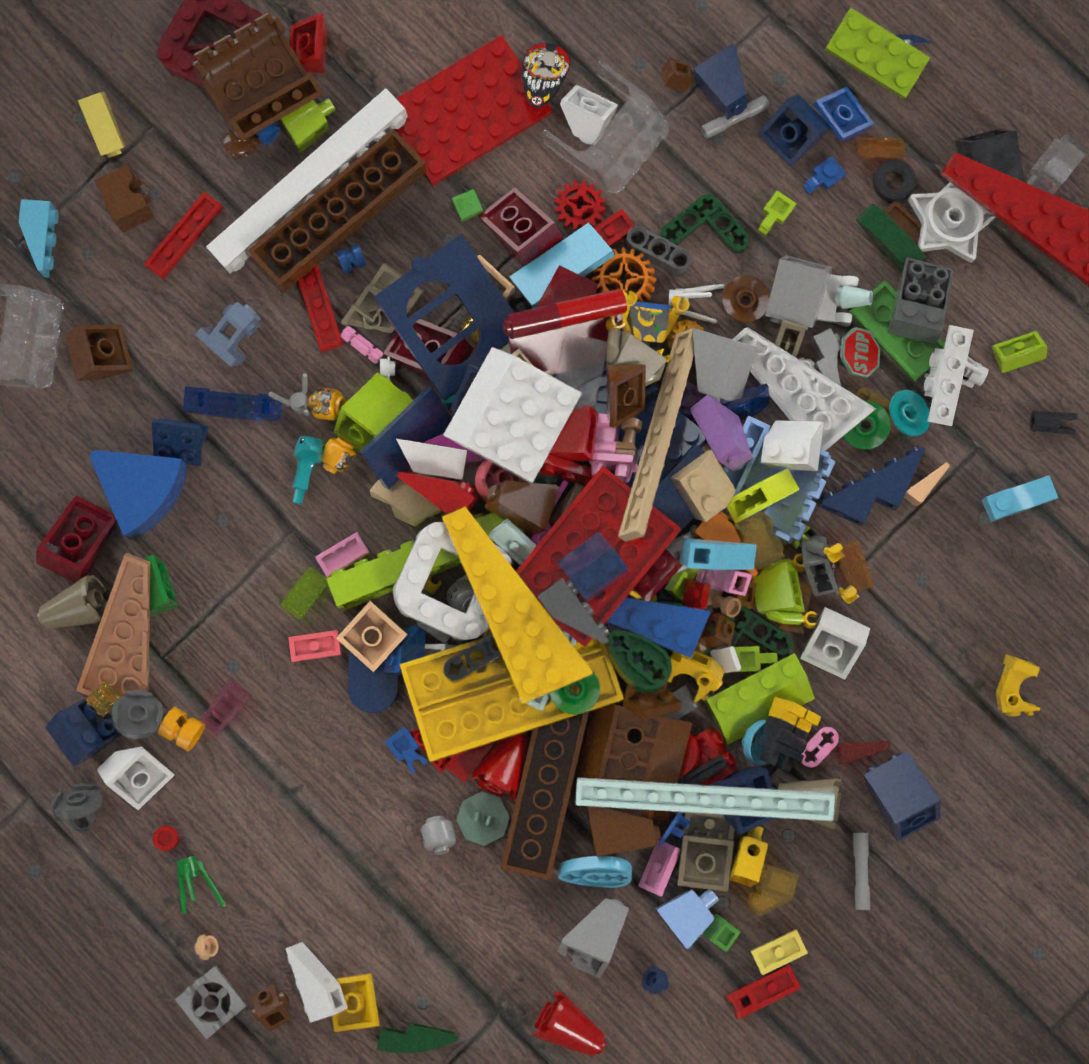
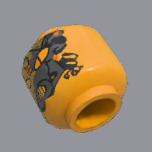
(326, 403)
(338, 455)

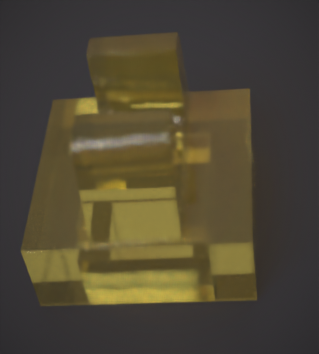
(102, 699)

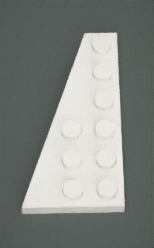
(803, 391)

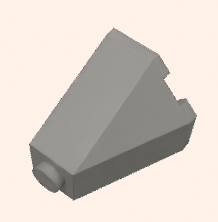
(595, 937)

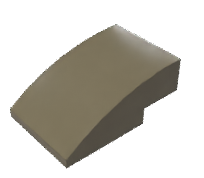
(706, 852)

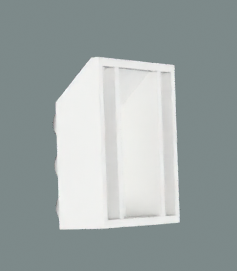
(512, 414)

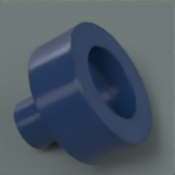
(655, 980)

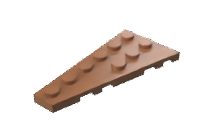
(122, 639)

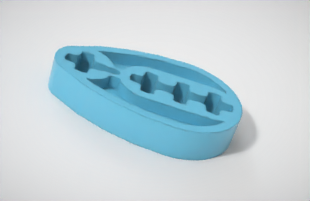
(596, 871)

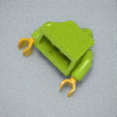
(780, 594)

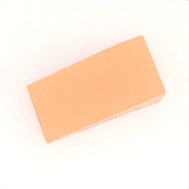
(920, 491)

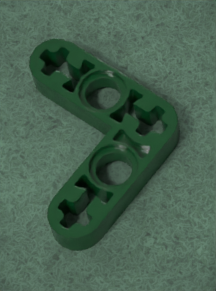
(710, 218)
(746, 628)

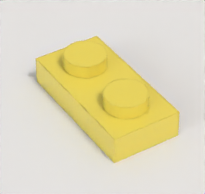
(778, 952)

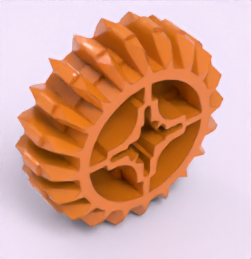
(633, 279)

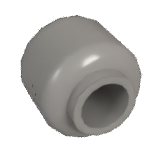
(460, 595)
(438, 835)

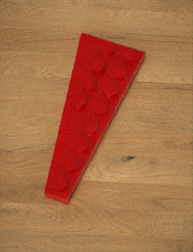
(1038, 216)

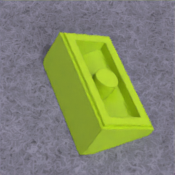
(1020, 351)

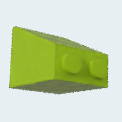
(370, 411)

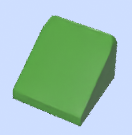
(721, 933)

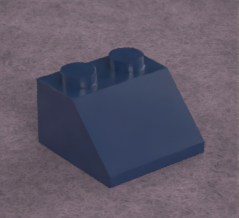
(794, 129)
(747, 778)

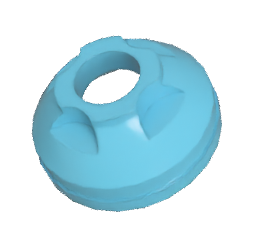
(753, 751)

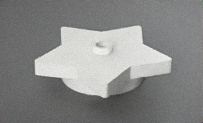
(950, 221)

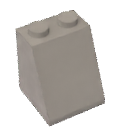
(798, 291)
(721, 365)

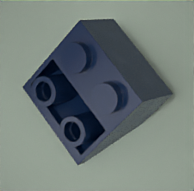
(81, 731)

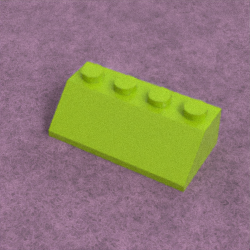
(752, 698)

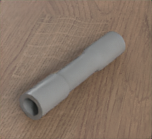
(721, 123)
(861, 854)

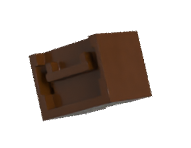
(122, 200)

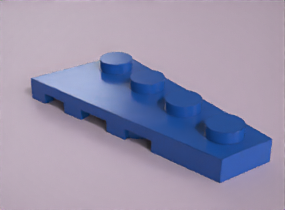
(664, 624)

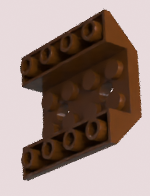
(613, 756)

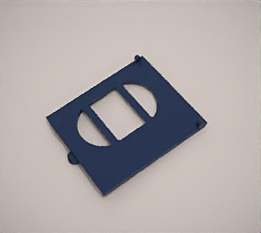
(468, 279)

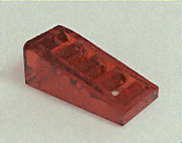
(852, 751)

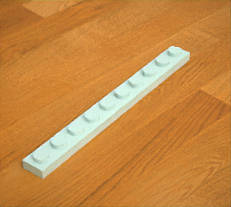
(705, 799)

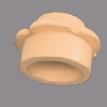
(206, 946)

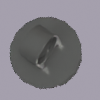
(137, 714)
(78, 803)

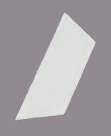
(434, 459)

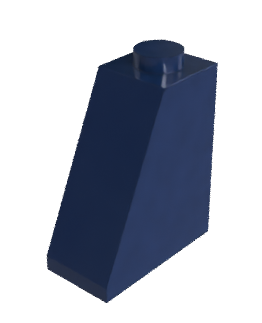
(723, 82)

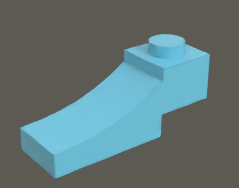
(1019, 498)

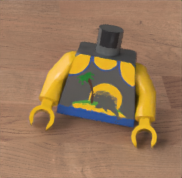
(651, 321)

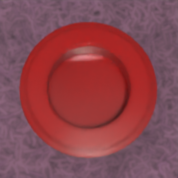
(166, 838)

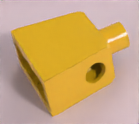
(748, 868)

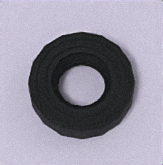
(902, 169)

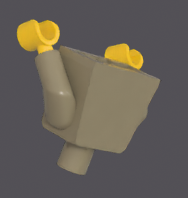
(628, 350)

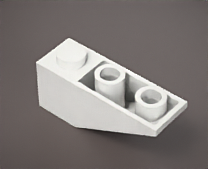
(317, 986)

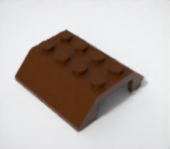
(255, 77)

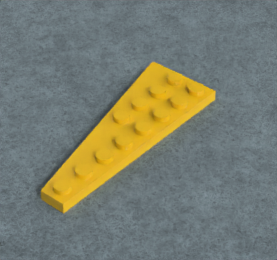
(526, 635)

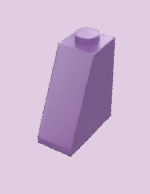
(722, 432)

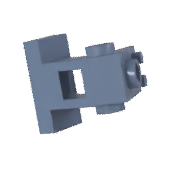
(245, 322)

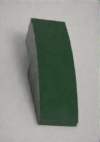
(889, 236)
(416, 1039)

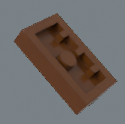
(651, 704)

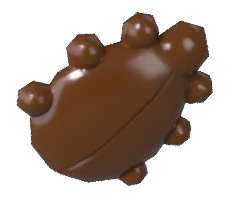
(236, 147)

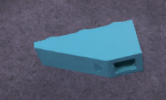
(37, 224)
(717, 555)

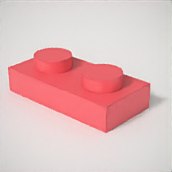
(314, 646)

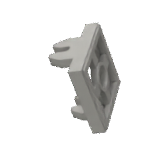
(236, 1002)

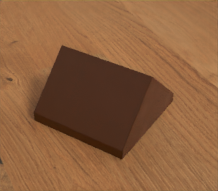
(625, 392)

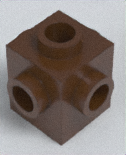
(267, 1003)

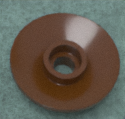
(749, 288)

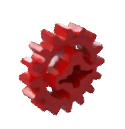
(570, 204)

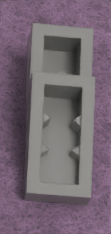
(827, 348)

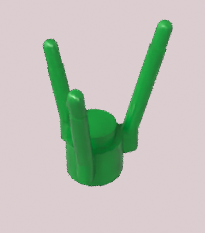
(188, 870)

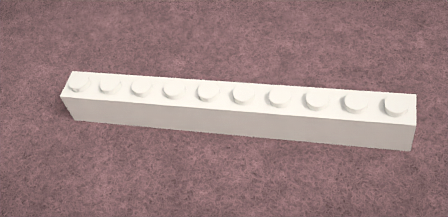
(308, 178)

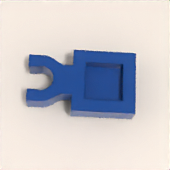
(404, 747)

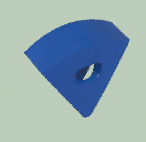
(139, 487)

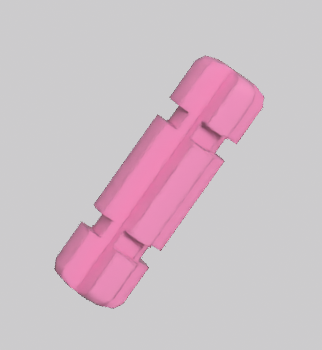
(362, 344)

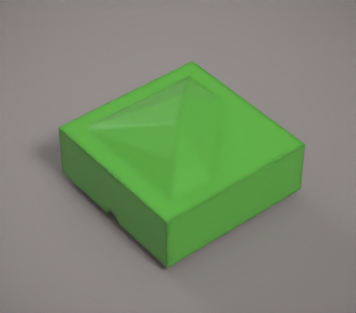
(467, 205)

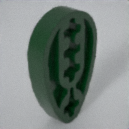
(632, 673)

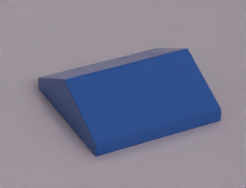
(843, 114)

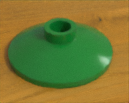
(874, 435)
(582, 701)

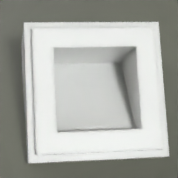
(726, 658)

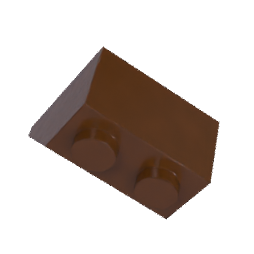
(98, 351)

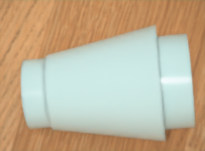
(853, 297)

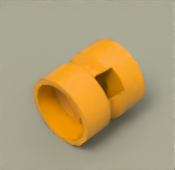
(181, 728)

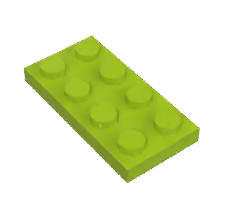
(877, 53)

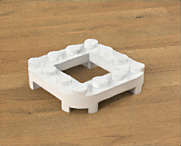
(426, 609)

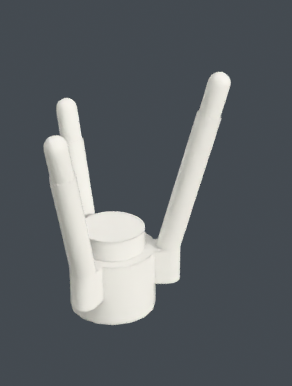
(696, 292)
(974, 373)

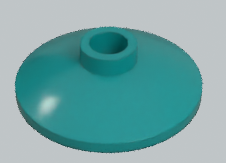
(909, 413)

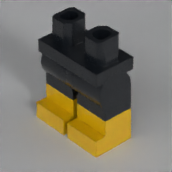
(786, 733)

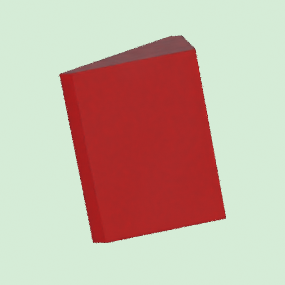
(309, 43)

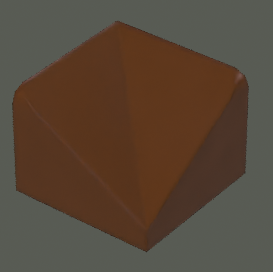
(677, 75)

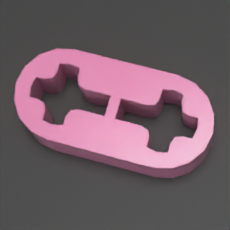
(822, 751)

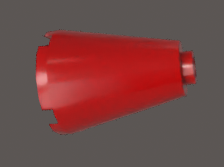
(503, 766)
(568, 1027)

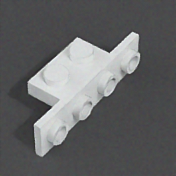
(947, 374)

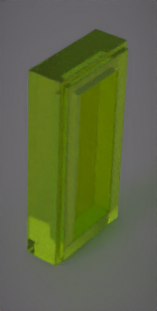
(304, 593)

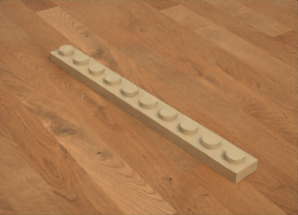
(658, 438)

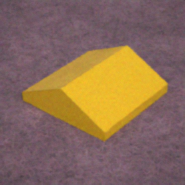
(361, 1004)

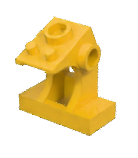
(698, 667)
(1013, 674)

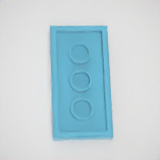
(578, 252)

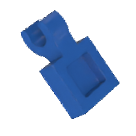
(825, 174)

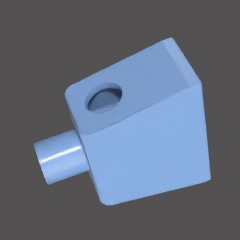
(688, 914)

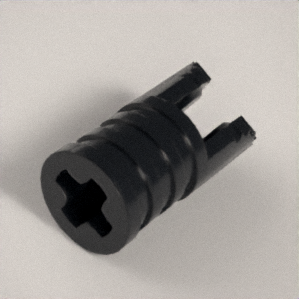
(1050, 422)

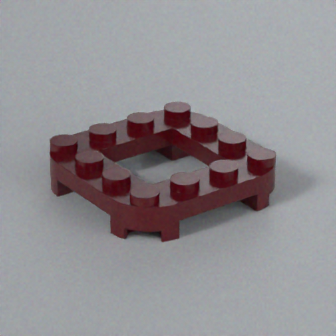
(186, 22)

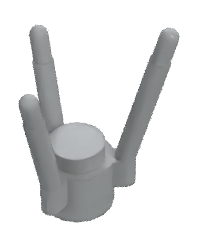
(298, 400)

